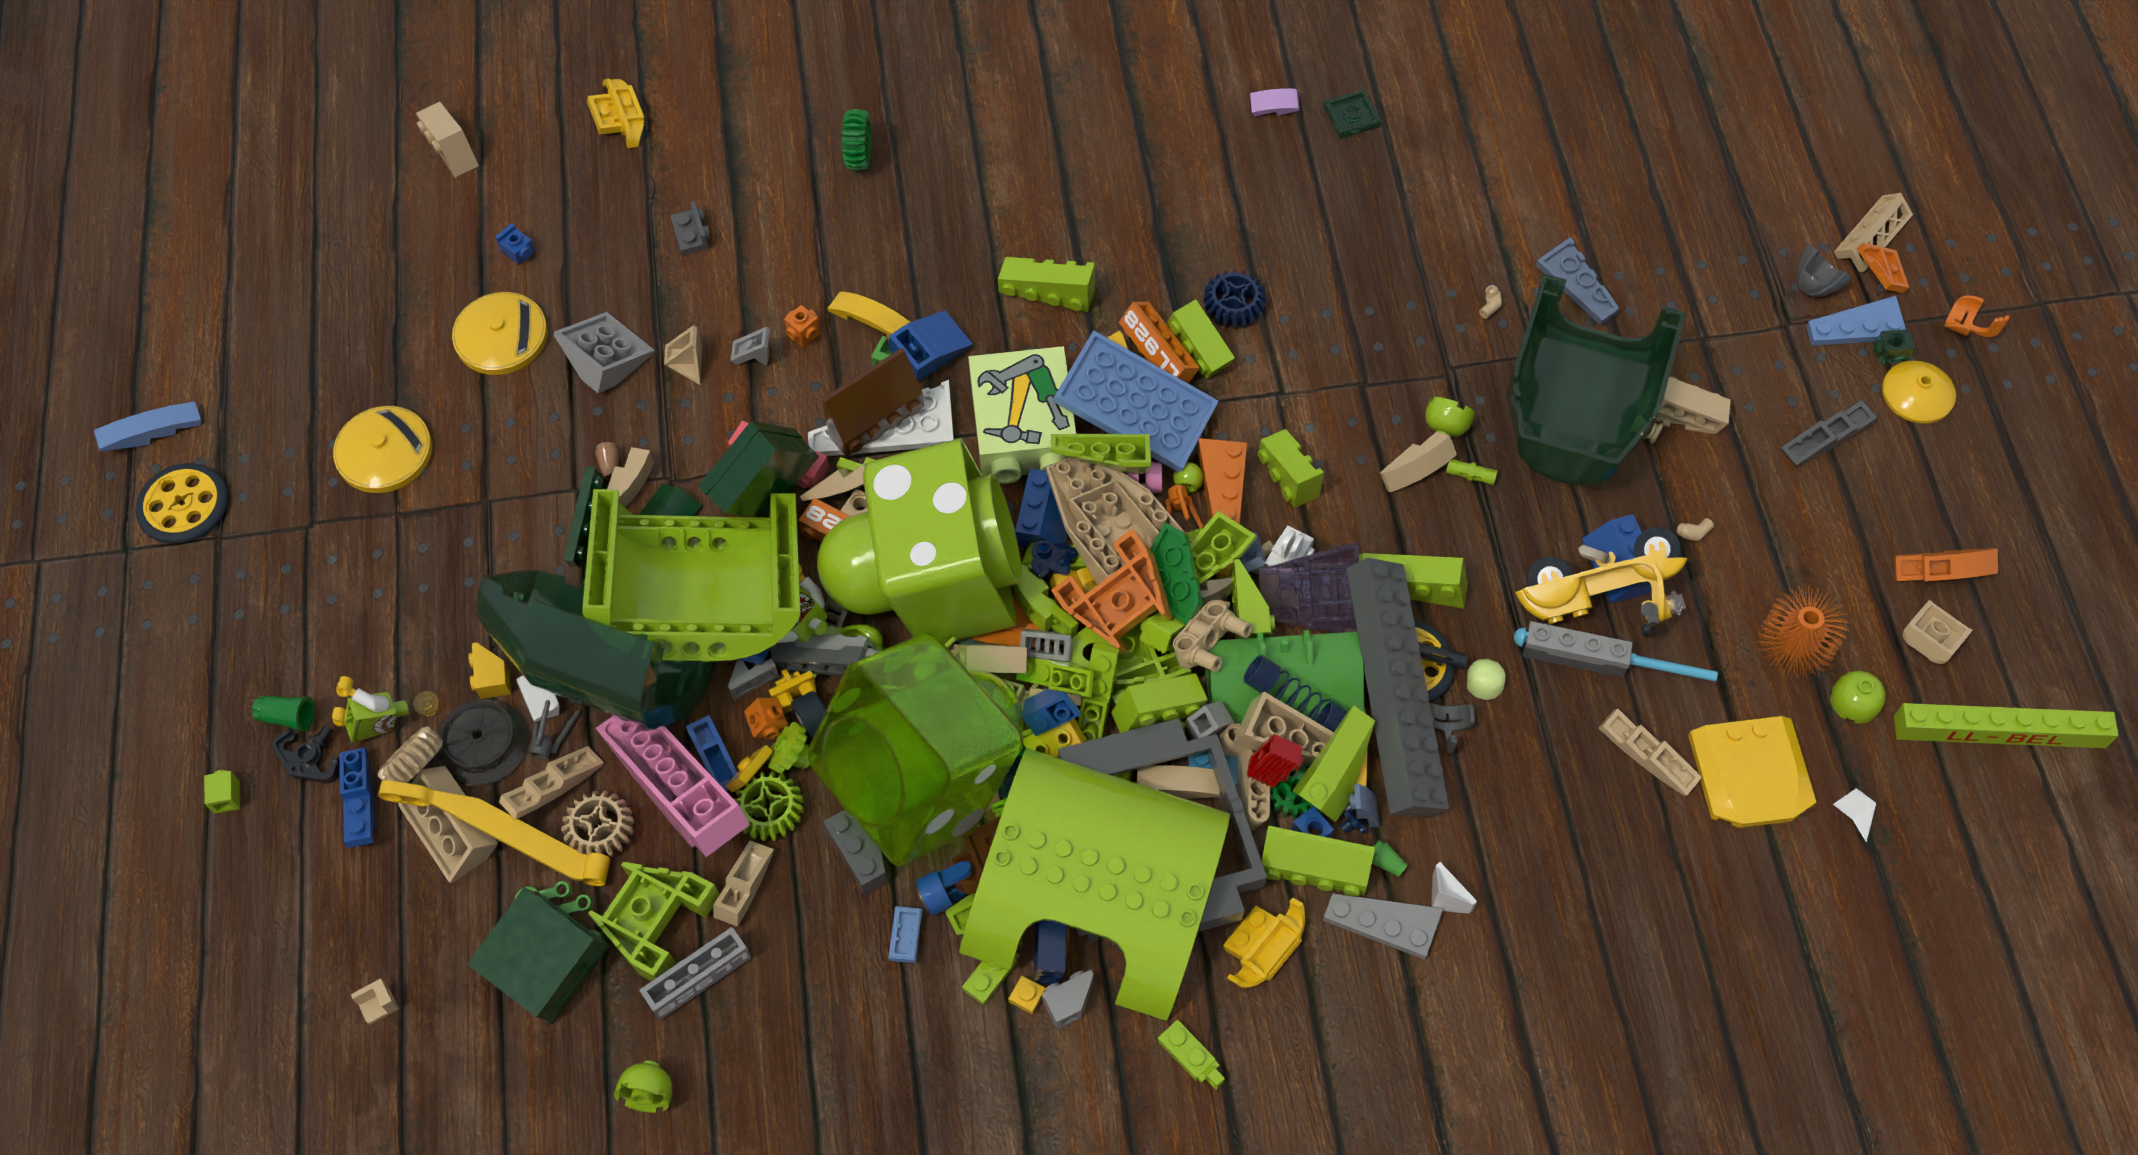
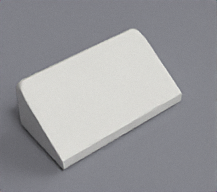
(536, 698)

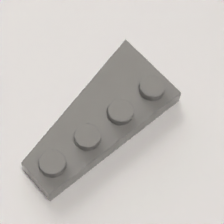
(1388, 922)

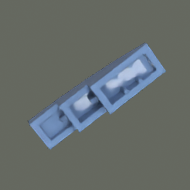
(140, 428)

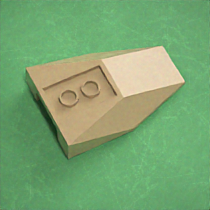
(1100, 508)

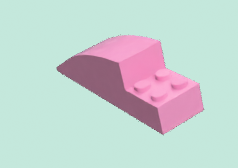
(676, 783)

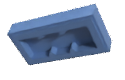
(905, 934)

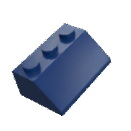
(1039, 513)
(1618, 537)

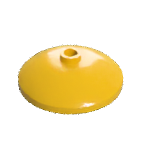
(1915, 400)

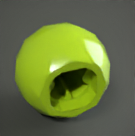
(1190, 477)

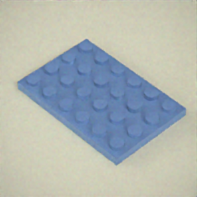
(1135, 397)

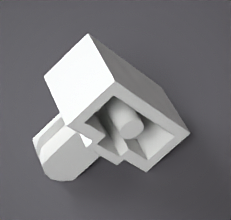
(1289, 546)

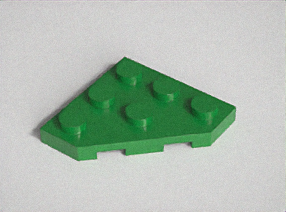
(1177, 572)

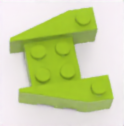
(1142, 663)
(646, 908)

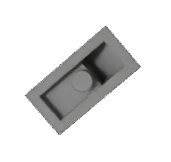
(752, 346)
(745, 681)

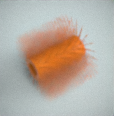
(1803, 631)

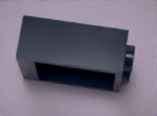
(1049, 952)

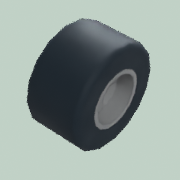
(809, 712)

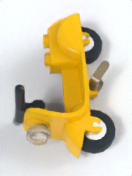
(1559, 592)

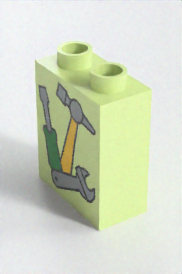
(1017, 411)

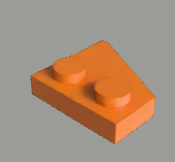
(1885, 265)

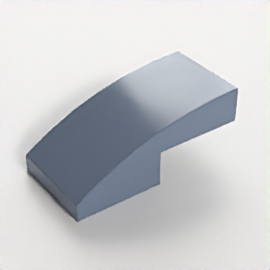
(1253, 556)

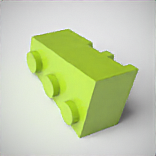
(1200, 339)
(1290, 468)
(1158, 702)

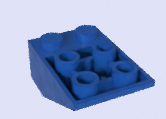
(930, 342)

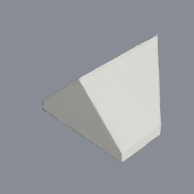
(1449, 893)

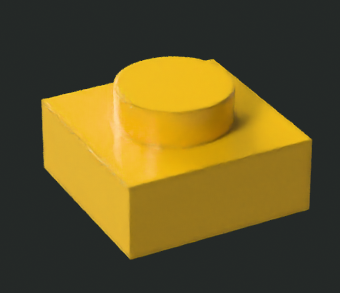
(1026, 995)

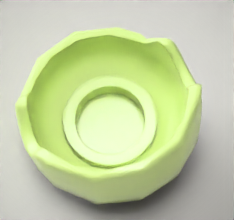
(1486, 679)

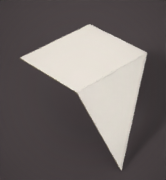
(1859, 809)

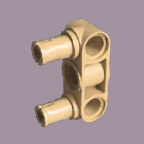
(1203, 633)

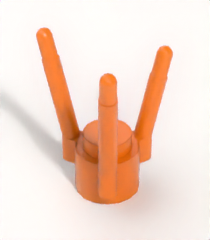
(1180, 501)

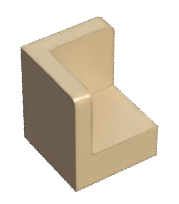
(375, 1001)

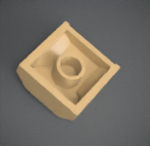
(1935, 633)

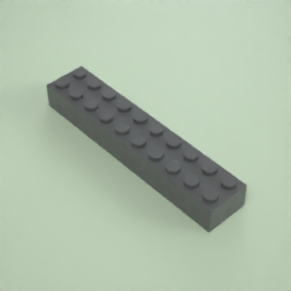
(1397, 689)

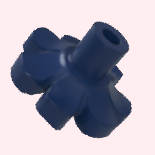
(1353, 822)

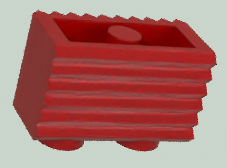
(1275, 760)

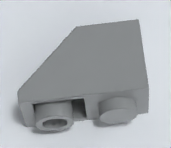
(1208, 721)
(1068, 1000)

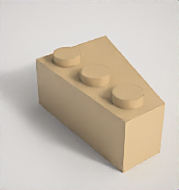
(446, 138)
(1693, 408)

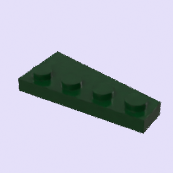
(580, 527)

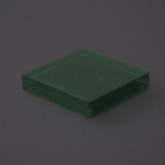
(1352, 114)

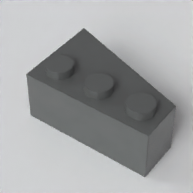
(857, 851)

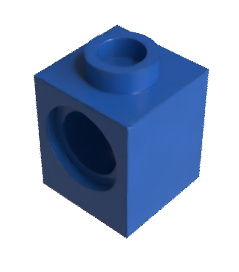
(1313, 820)

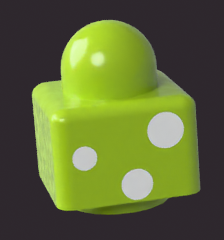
(928, 547)

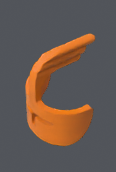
(1970, 306)

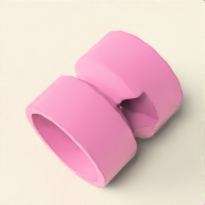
(1153, 479)

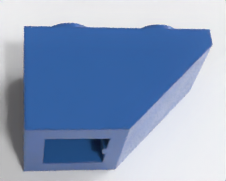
(1048, 710)

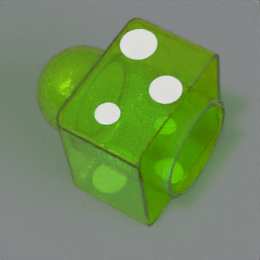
(917, 745)

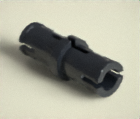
(1459, 659)

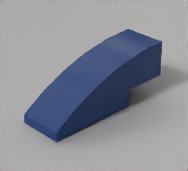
(712, 750)

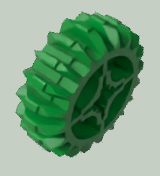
(856, 139)

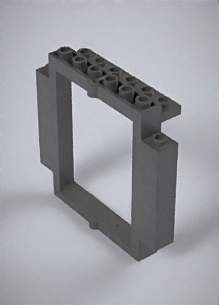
(1165, 743)

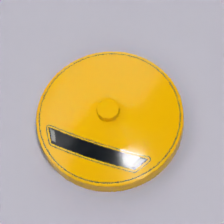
(500, 333)
(382, 449)

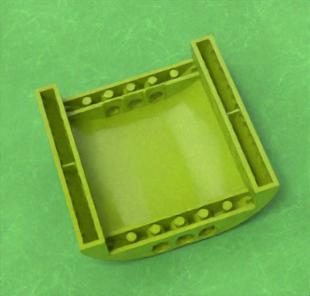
(697, 593)

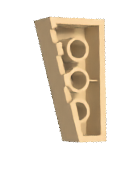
(1270, 716)

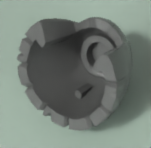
(1817, 276)

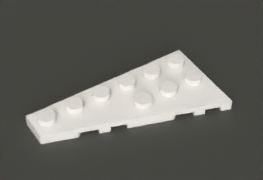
(926, 428)

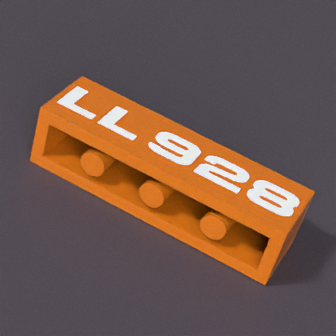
(1157, 341)
(819, 520)

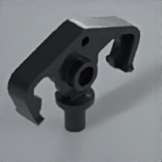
(304, 761)

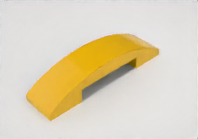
(867, 312)

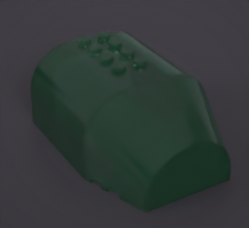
(1584, 394)
(595, 665)

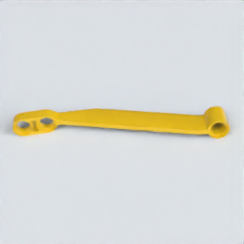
(503, 827)

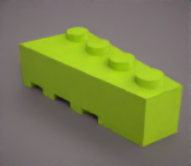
(1049, 282)

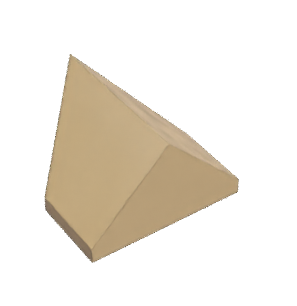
(685, 354)

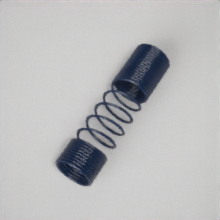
(1263, 675)

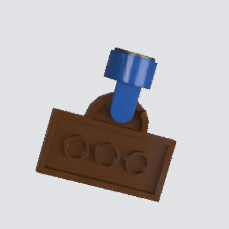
(964, 873)

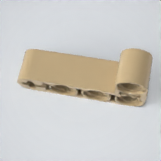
(1253, 794)

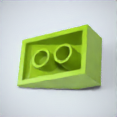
(1249, 603)

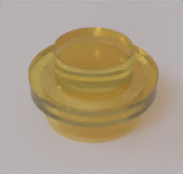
(426, 703)

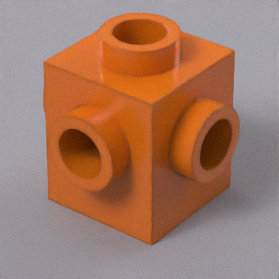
(802, 326)
(765, 718)

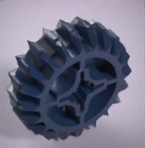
(1233, 307)

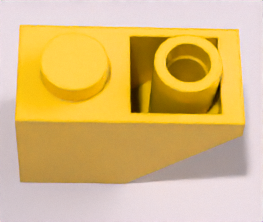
(490, 673)

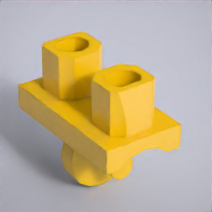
(791, 687)

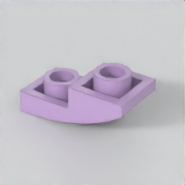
(1274, 100)

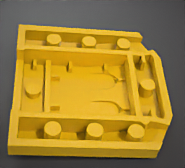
(1752, 771)

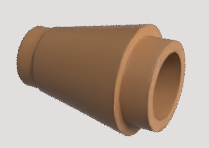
(608, 458)

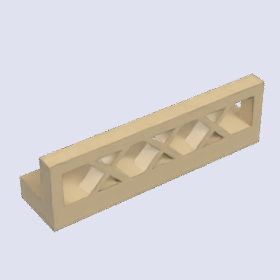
(1874, 224)

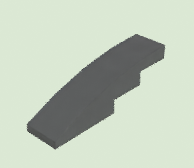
(1829, 434)

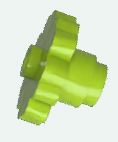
(789, 749)

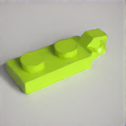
(987, 979)
(1191, 1054)

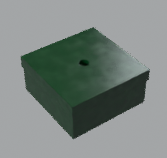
(755, 465)
(538, 955)

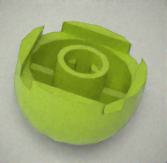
(1448, 418)
(1858, 696)
(644, 1087)

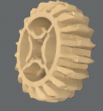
(411, 756)
(581, 820)

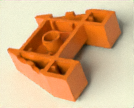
(1121, 598)

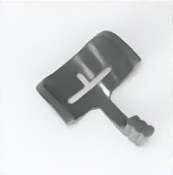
(1461, 713)

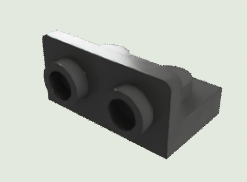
(689, 230)

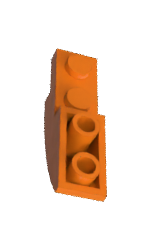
(1946, 565)

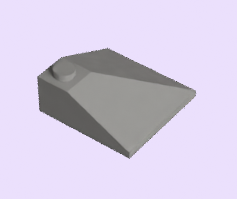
(602, 350)

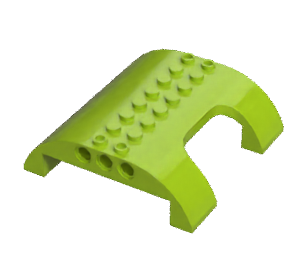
(1103, 862)

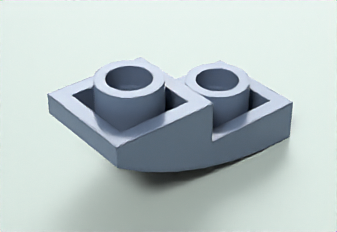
(1365, 805)

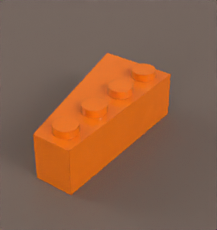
(1223, 475)

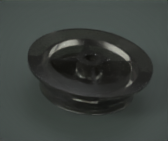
(482, 742)

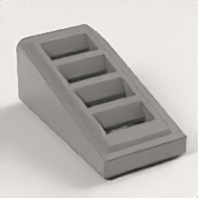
(1026, 641)

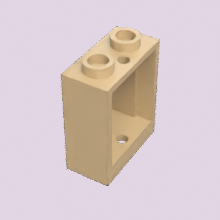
(992, 658)

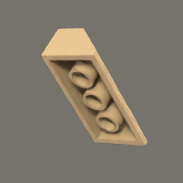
(449, 840)

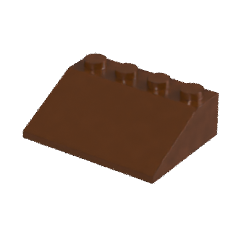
(872, 403)

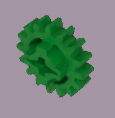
(1290, 798)

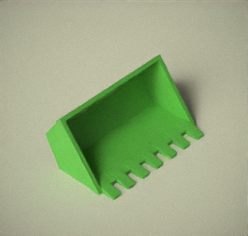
(1324, 661)

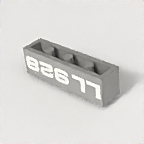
(695, 973)

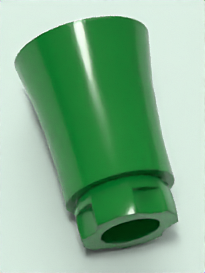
(285, 711)

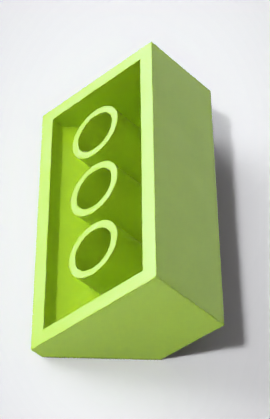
(1317, 861)

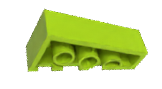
(1432, 578)

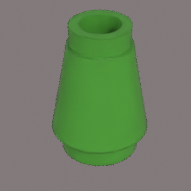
(1388, 859)

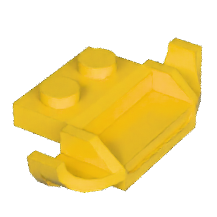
(618, 111)
(1265, 943)

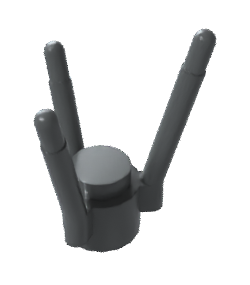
(541, 744)

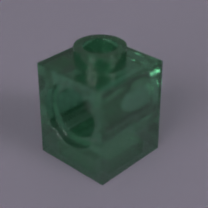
(1894, 346)

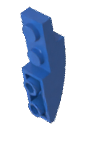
(357, 797)

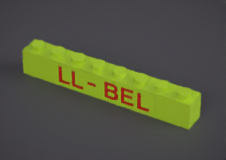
(2005, 725)

